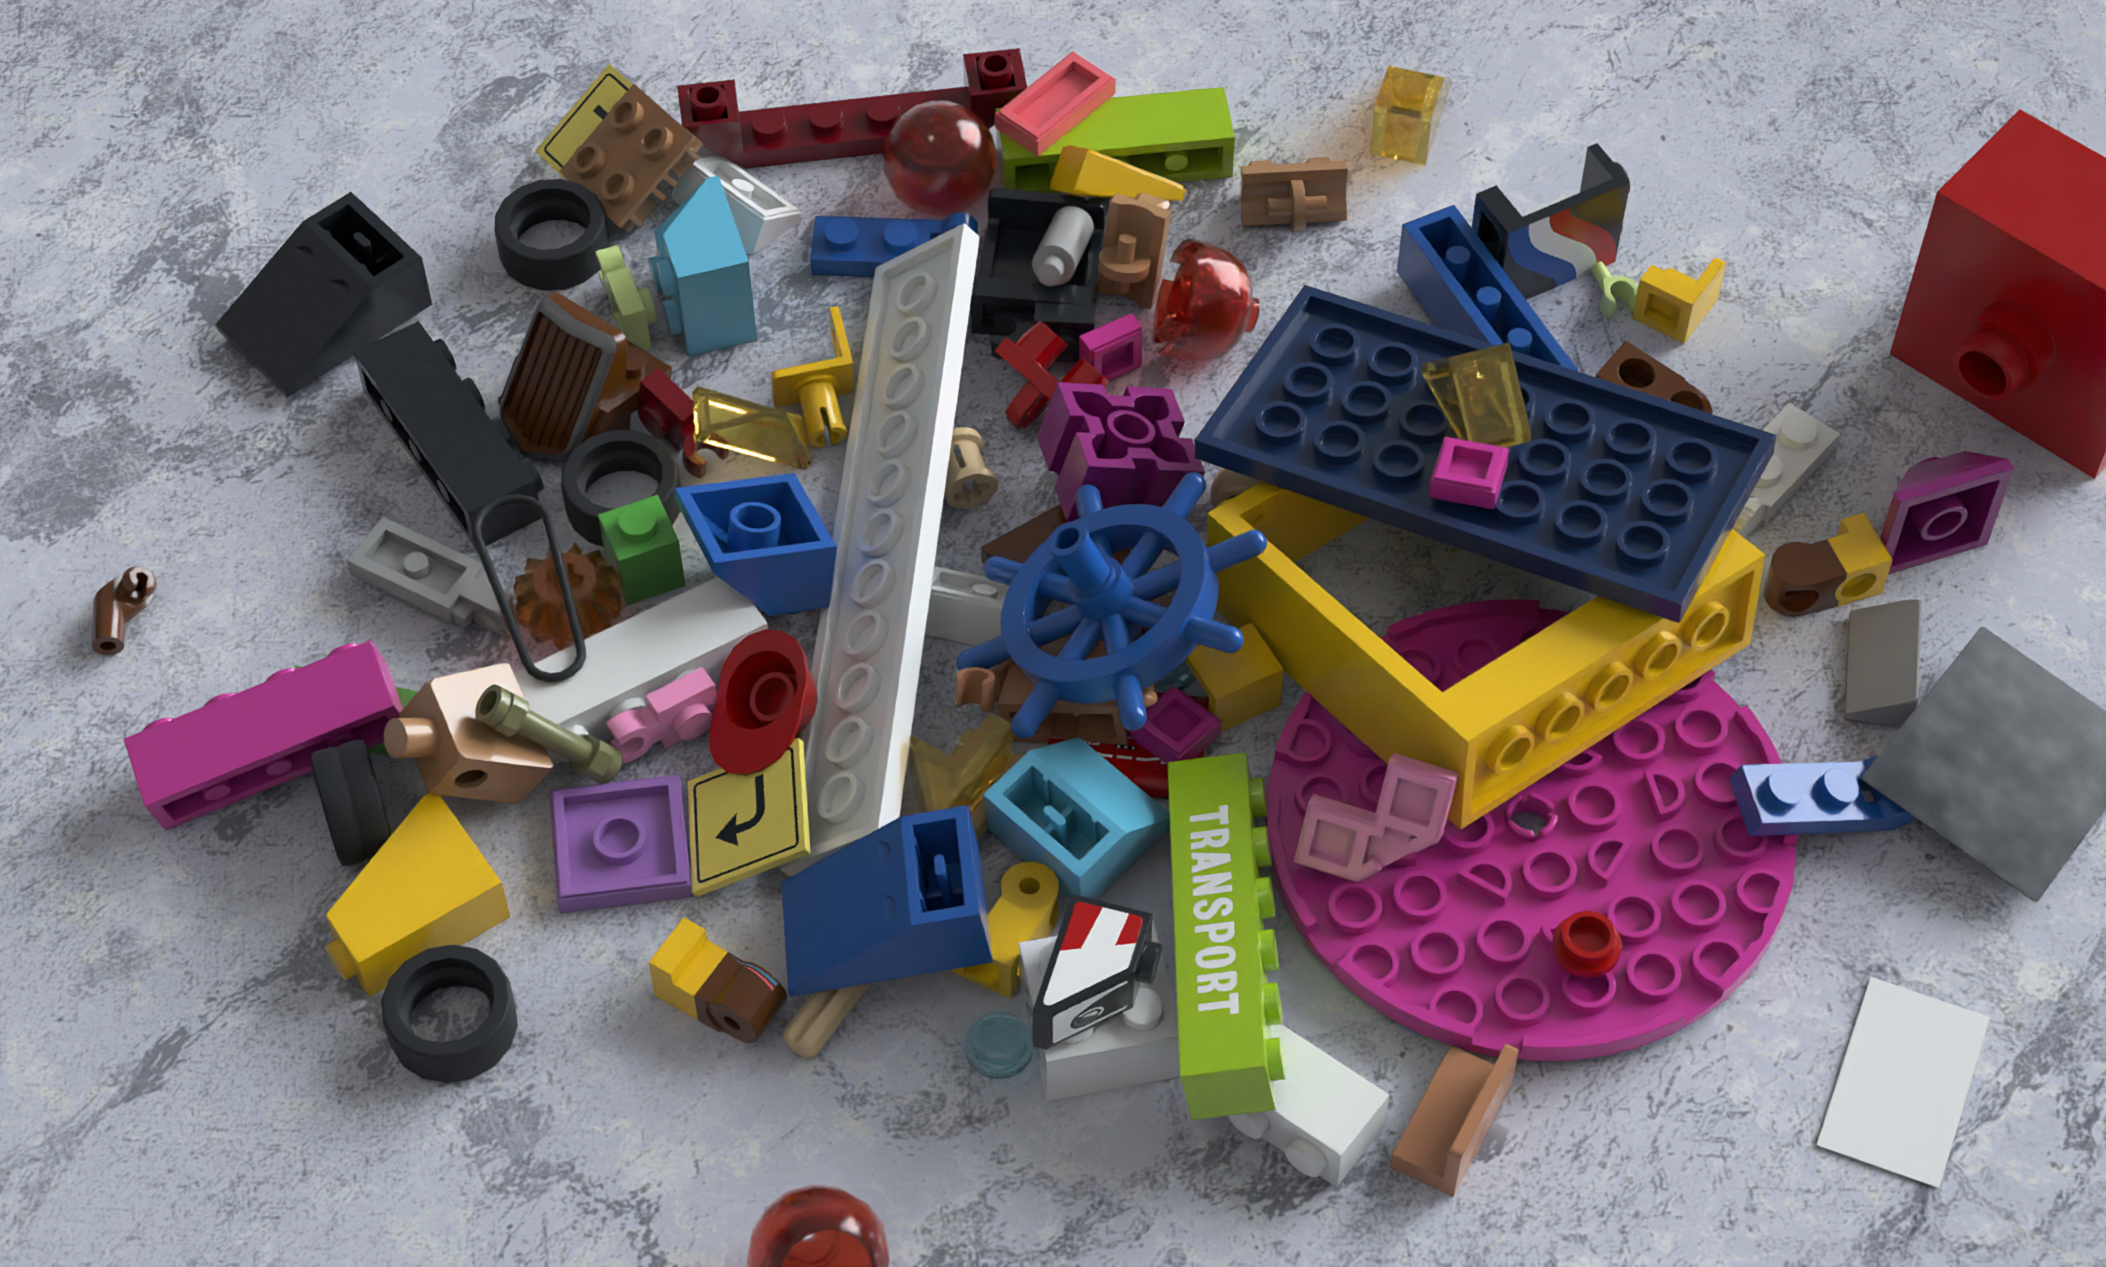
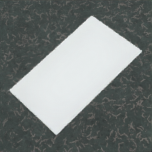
(1904, 1082)

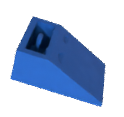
(889, 906)

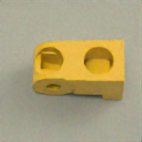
(1021, 914)

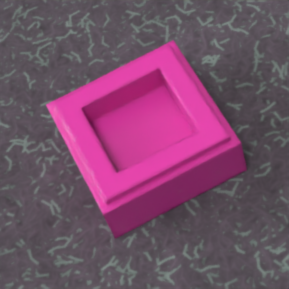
(1113, 347)
(1469, 473)
(1177, 727)

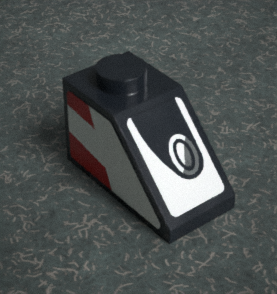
(1093, 969)

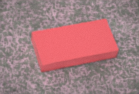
(1055, 103)

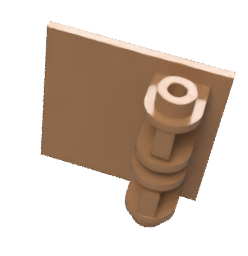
(631, 156)

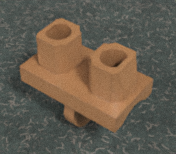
(1293, 192)
(1134, 248)

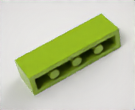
(1165, 133)

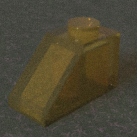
(1408, 114)

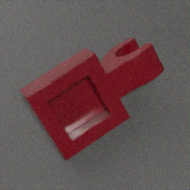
(669, 414)

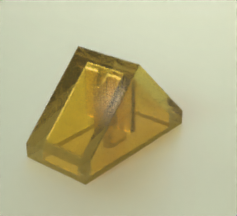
(1481, 395)

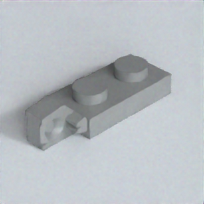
(428, 576)

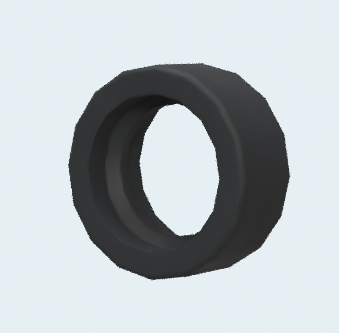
(546, 202)
(608, 454)
(440, 969)

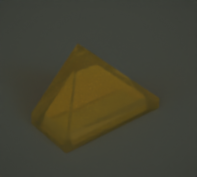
(751, 428)

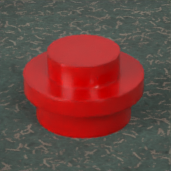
(1587, 944)

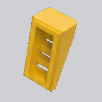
(1097, 175)

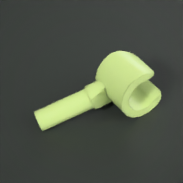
(1612, 288)

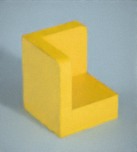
(1675, 301)
(1239, 682)

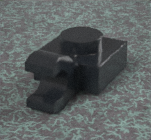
(1065, 320)

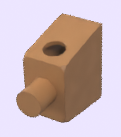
(458, 751)

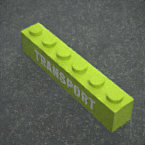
(1221, 937)

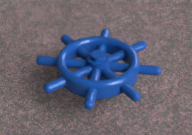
(1111, 604)

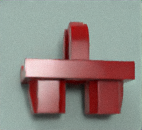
(1032, 358)

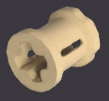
(968, 467)

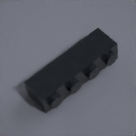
(447, 430)

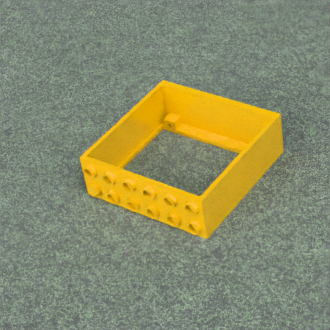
(1508, 717)

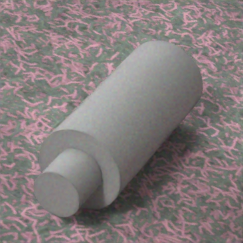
(1062, 246)

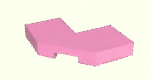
(1362, 842)

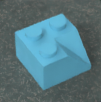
(704, 273)

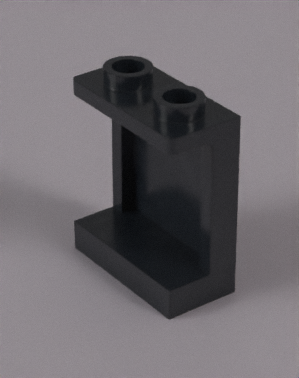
(1012, 237)

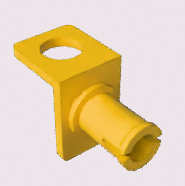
(818, 386)

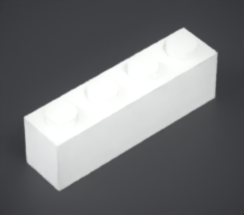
(641, 657)

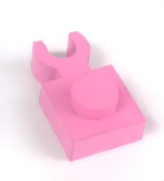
(671, 715)

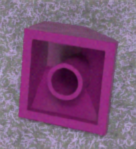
(1944, 508)

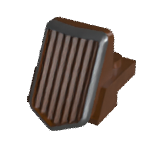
(571, 380)

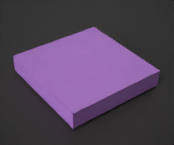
(620, 844)

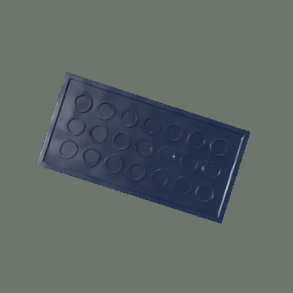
(1603, 498)

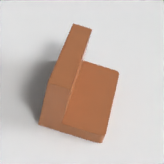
(1454, 1118)

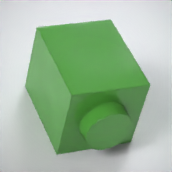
(642, 549)

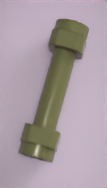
(511, 715)

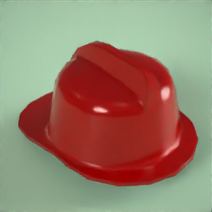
(761, 702)

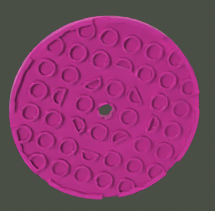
(1468, 925)

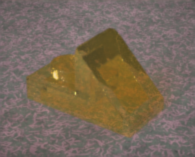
(967, 774)

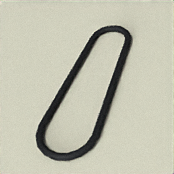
(502, 600)

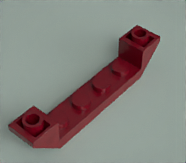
(839, 126)

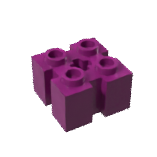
(1116, 443)

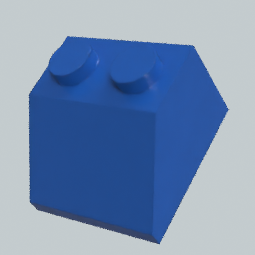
(763, 540)

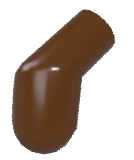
(117, 604)

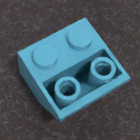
(1074, 816)

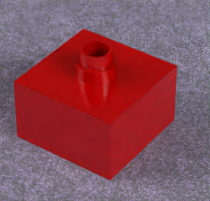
(2016, 290)

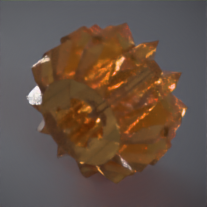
(541, 602)

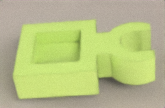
(630, 307)

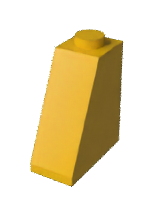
(412, 896)

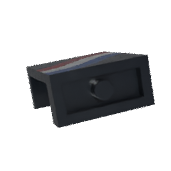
(1561, 238)

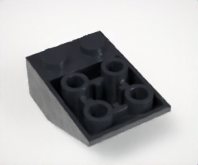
(325, 295)

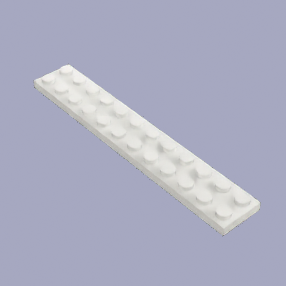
(886, 542)

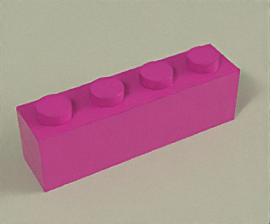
(261, 734)

